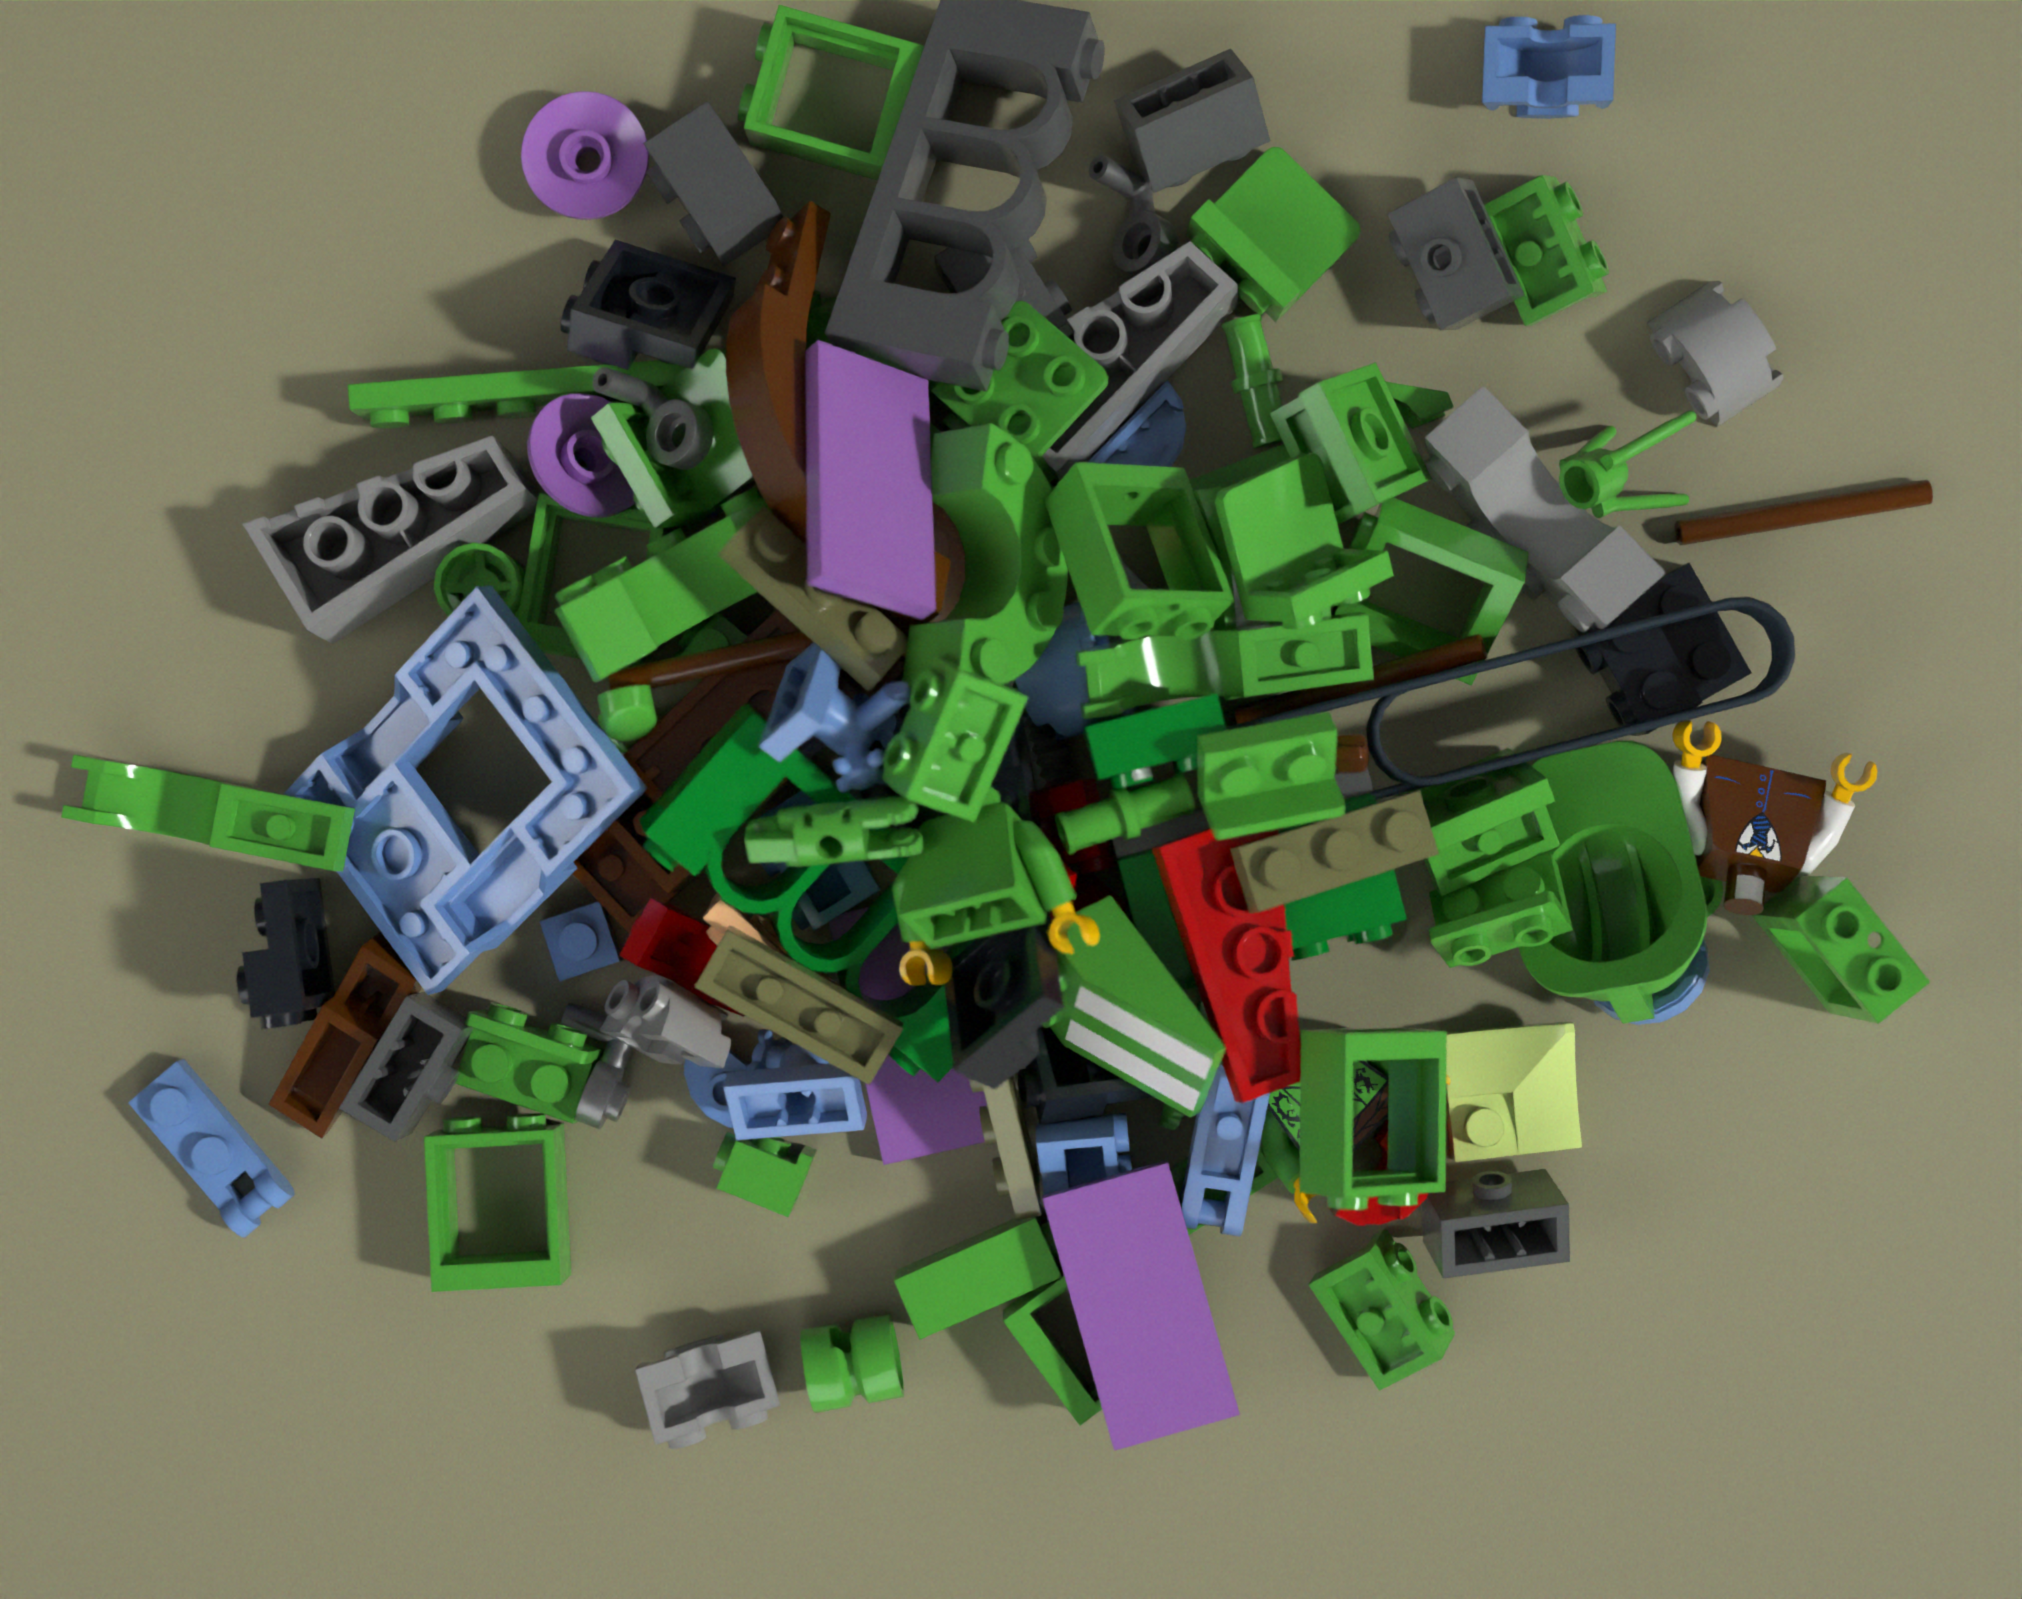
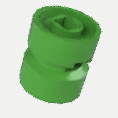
(478, 566)
(852, 1363)

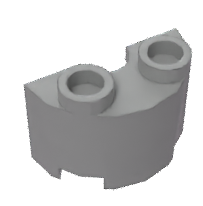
(1719, 349)
(666, 1022)
(707, 1385)

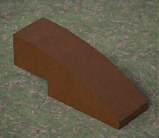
(344, 1037)

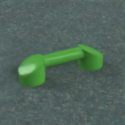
(627, 715)

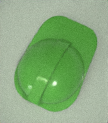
(1623, 876)

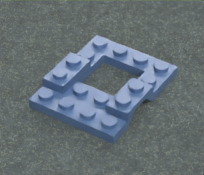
(405, 851)

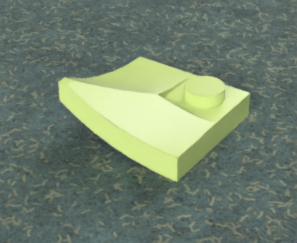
(1512, 1091)

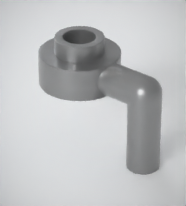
(1143, 235)
(677, 430)
(604, 1093)

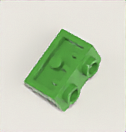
(1547, 247)
(952, 739)
(1269, 776)
(1500, 913)
(526, 1062)
(1385, 1310)

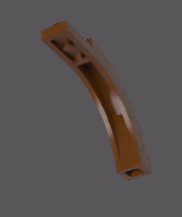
(770, 380)

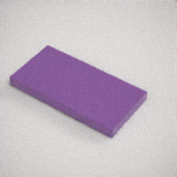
(869, 481)
(911, 1112)
(1140, 1305)

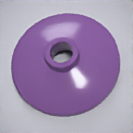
(565, 132)
(567, 431)

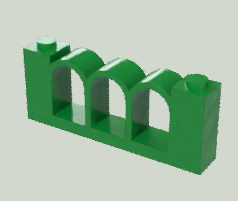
(708, 806)

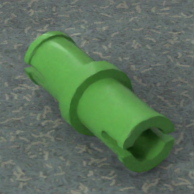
(1255, 377)
(1124, 813)

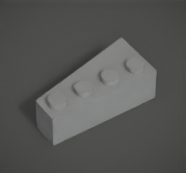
(1140, 342)
(387, 537)

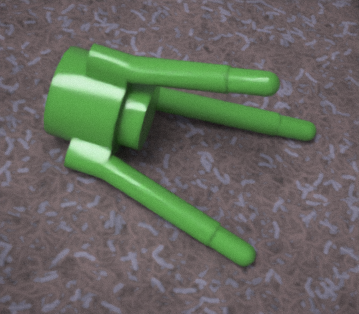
(1598, 475)

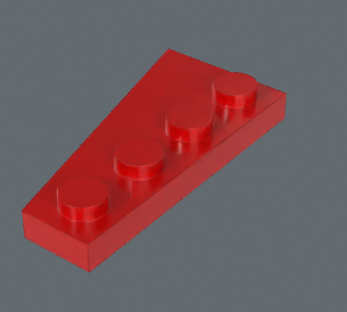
(1235, 961)

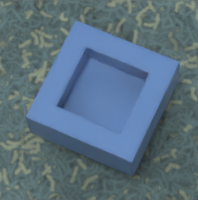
(581, 941)

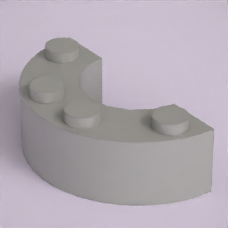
(1512, 496)

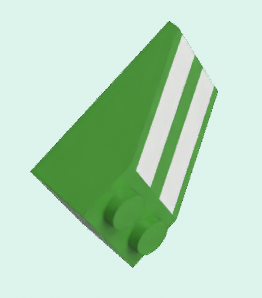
(1133, 1014)

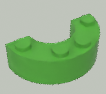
(1011, 558)
(658, 598)

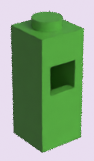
(978, 1274)

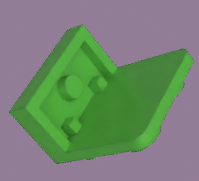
(1273, 233)
(1036, 391)
(670, 494)
(1290, 546)

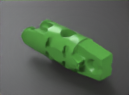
(834, 833)

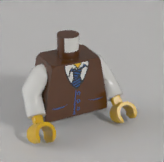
(1757, 821)

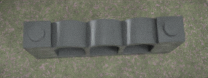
(991, 45)

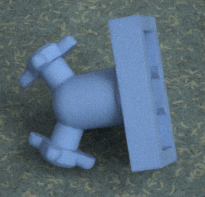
(814, 706)
(792, 1093)

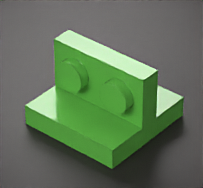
(1357, 436)
(1487, 823)

